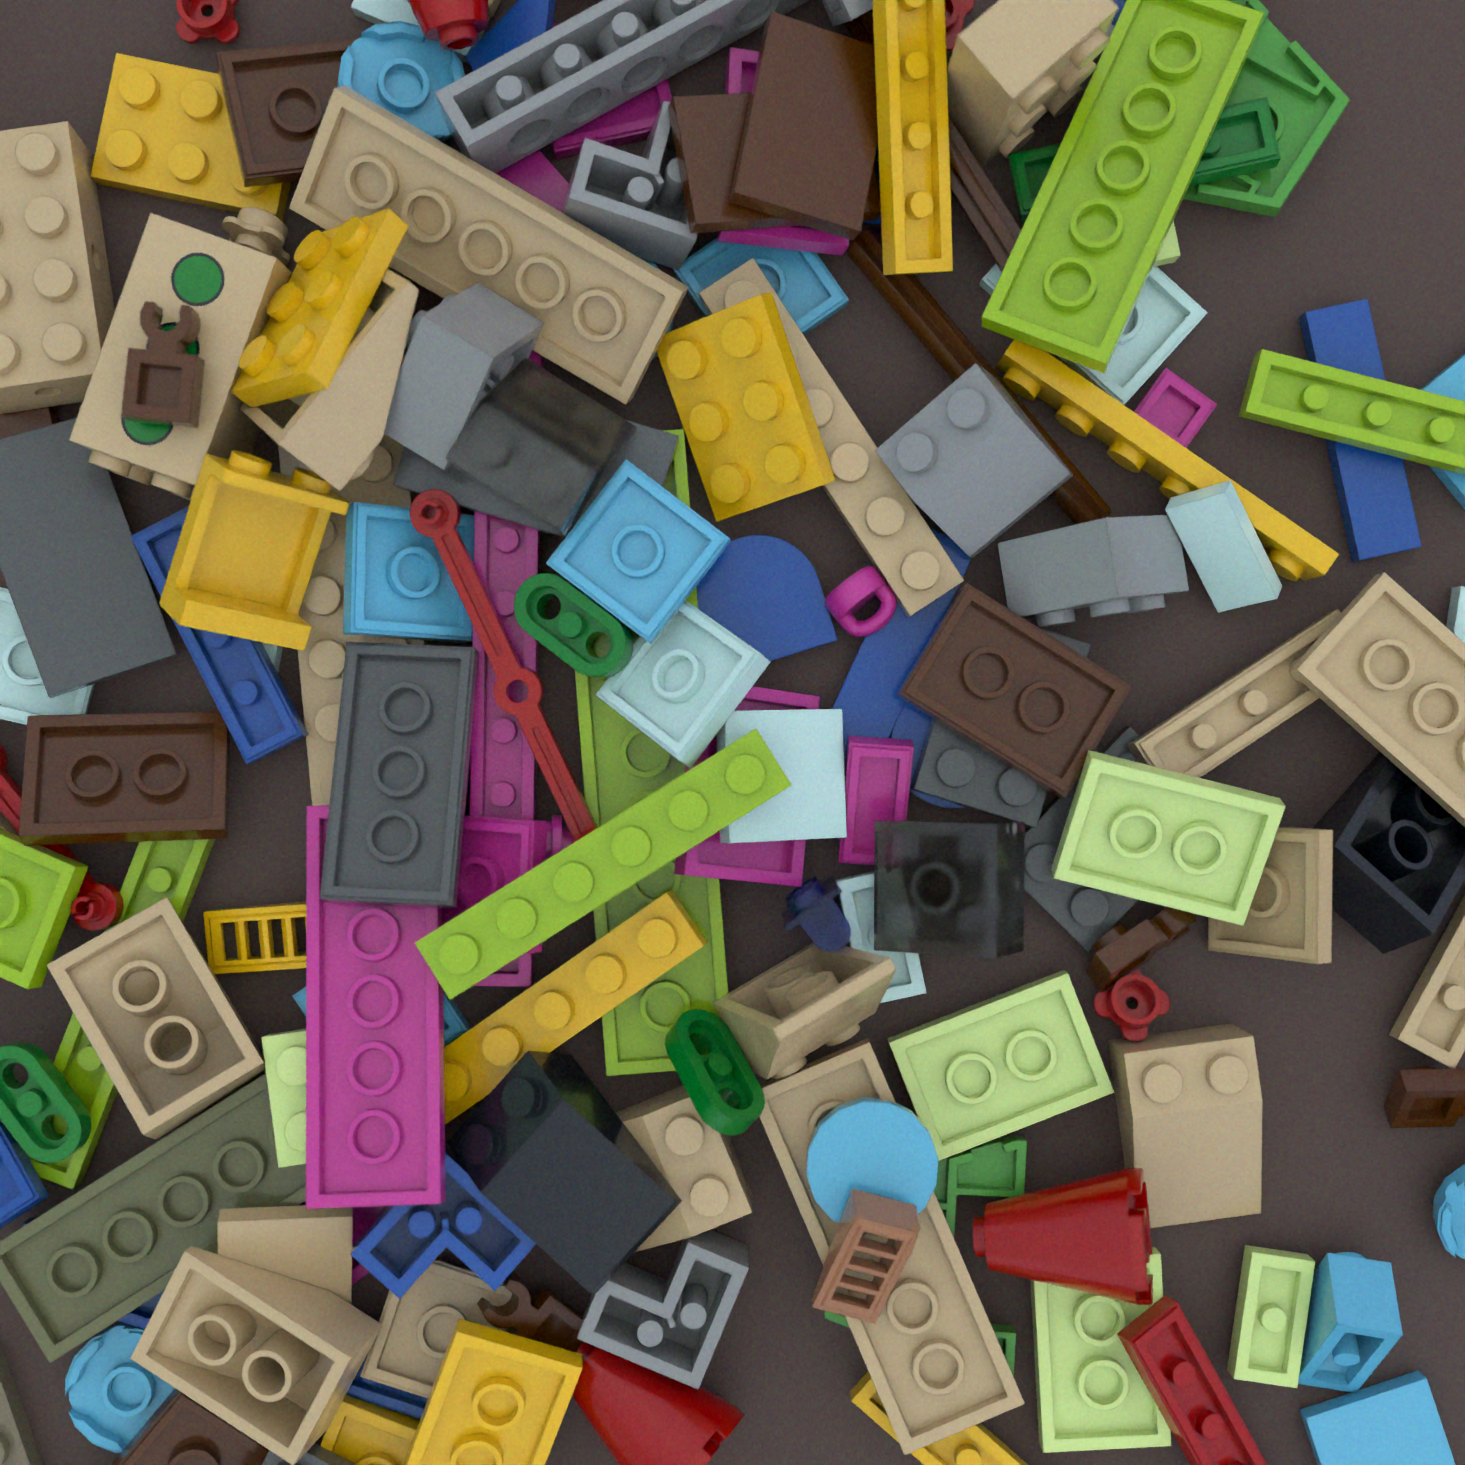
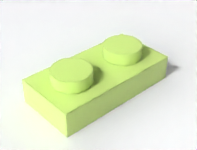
(286, 1084)
(1271, 1316)

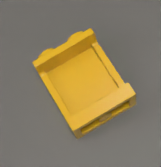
(249, 550)

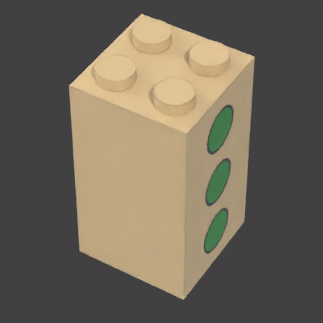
(231, 294)

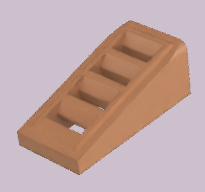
(878, 1217)

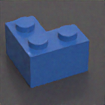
(412, 1236)

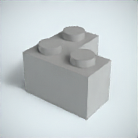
(634, 197)
(452, 364)
(1096, 564)
(673, 1320)

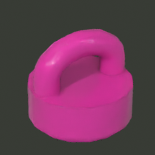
(855, 594)

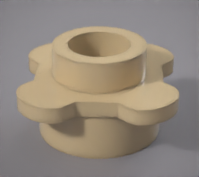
(258, 231)

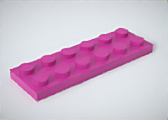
(370, 1049)

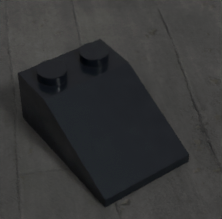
(1393, 857)
(564, 1167)

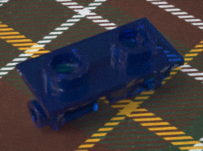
(818, 914)

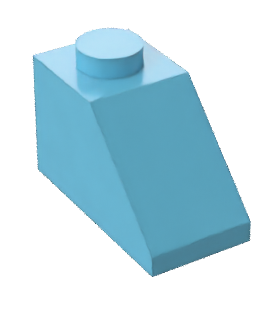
(1349, 1321)

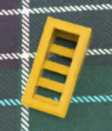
(268, 959)

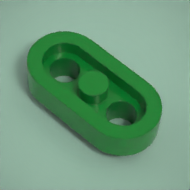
(575, 628)
(714, 1072)
(31, 1106)

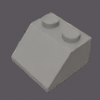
(974, 461)

